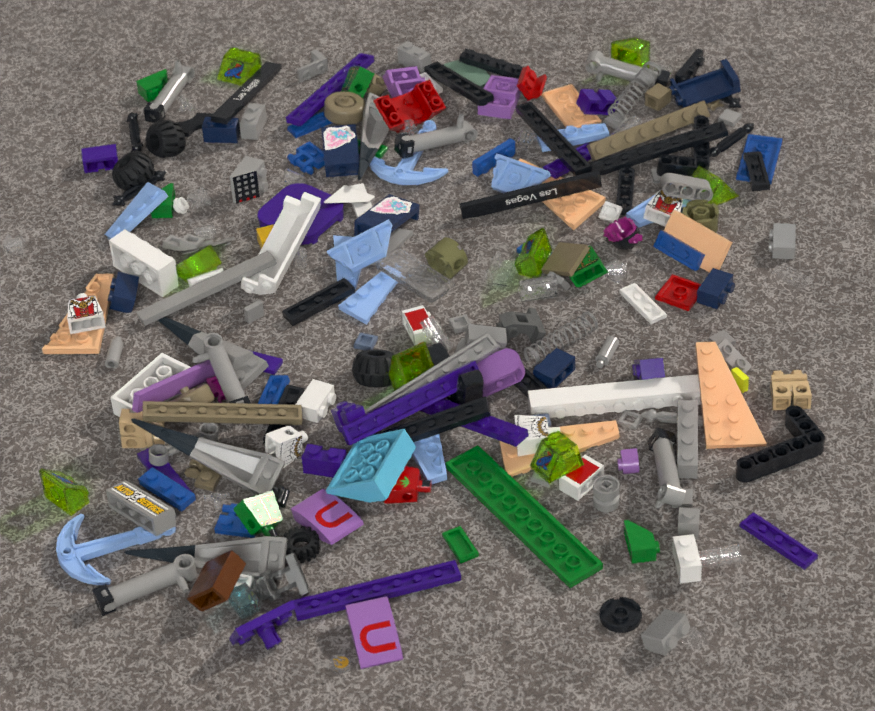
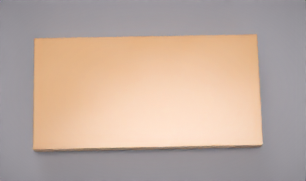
(563, 104)
(699, 237)

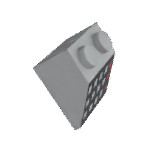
(248, 180)

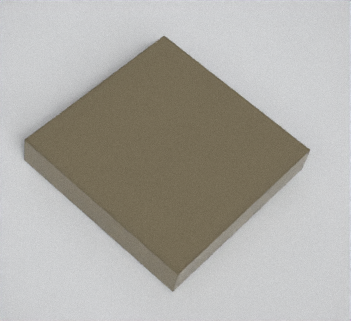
(565, 259)

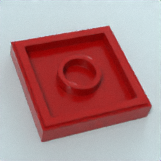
(678, 292)

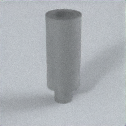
(606, 351)
(114, 352)

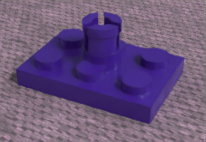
(264, 626)

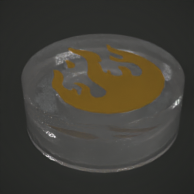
(340, 663)

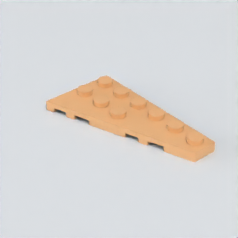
(575, 207)
(84, 342)
(724, 409)
(583, 435)

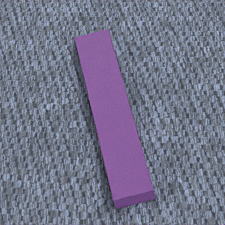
(171, 386)

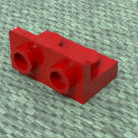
(529, 84)

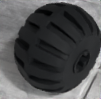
(165, 139)
(132, 170)
(372, 368)

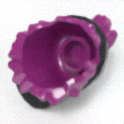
(623, 233)

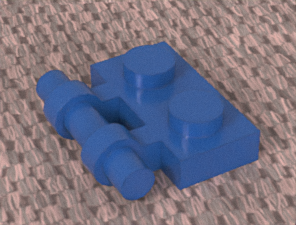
(312, 154)
(231, 524)

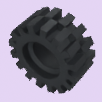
(303, 535)

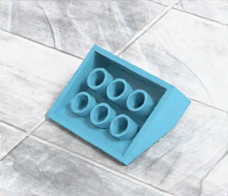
(373, 467)

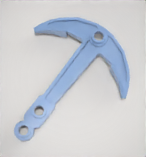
(404, 173)
(72, 555)

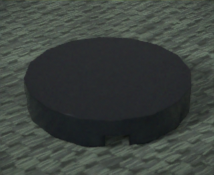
(617, 620)

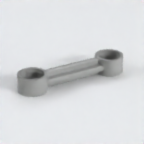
(169, 450)

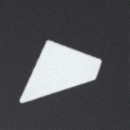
(348, 194)

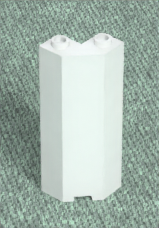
(284, 242)

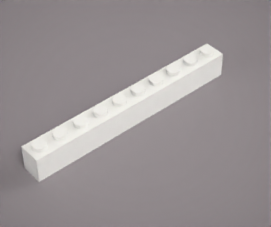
(614, 396)

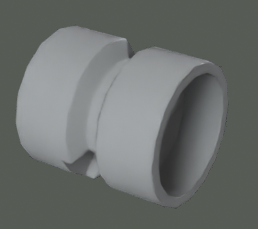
(606, 493)

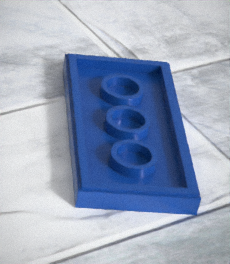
(770, 151)

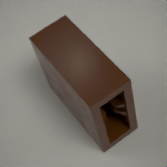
(216, 581)

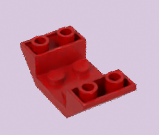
(419, 105)

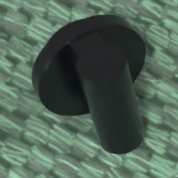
(281, 495)

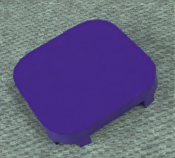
(325, 218)

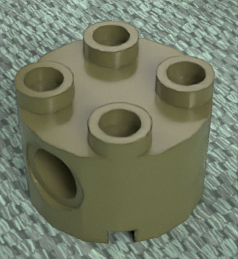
(703, 213)
(446, 257)

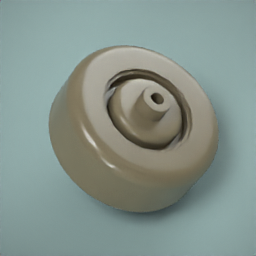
(344, 108)
(198, 394)

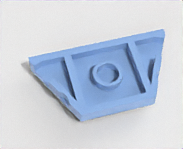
(515, 175)
(363, 248)

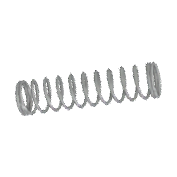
(619, 110)
(536, 354)

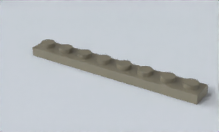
(646, 131)
(221, 413)

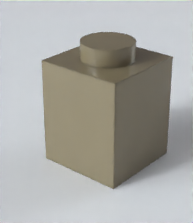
(658, 97)

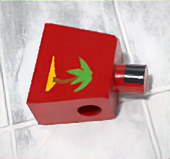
(408, 487)

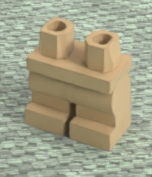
(789, 386)
(133, 435)

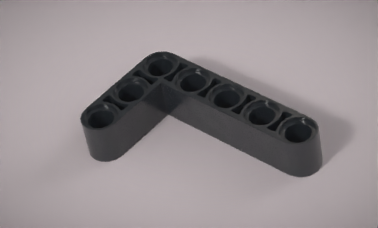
(687, 165)
(469, 384)
(806, 444)

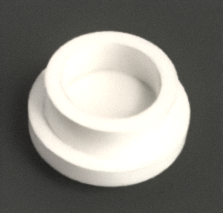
(180, 205)

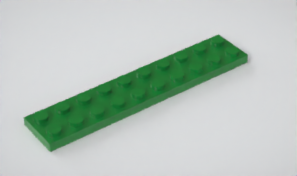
(524, 516)

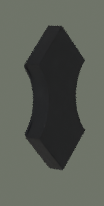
(193, 124)

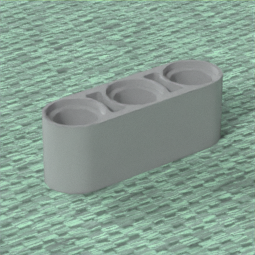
(678, 184)

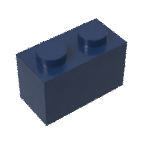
(219, 132)
(715, 288)
(123, 292)
(554, 368)

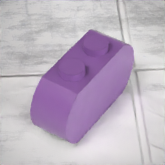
(501, 371)

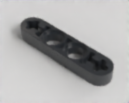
(625, 191)

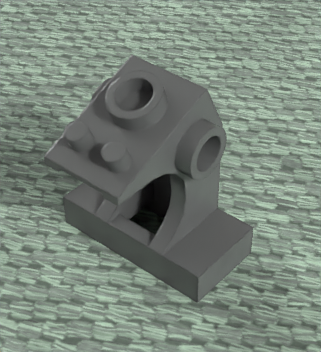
(522, 323)
(267, 587)

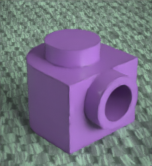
(629, 461)

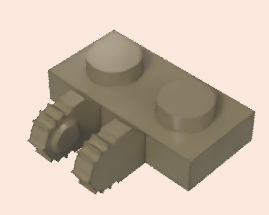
(206, 479)

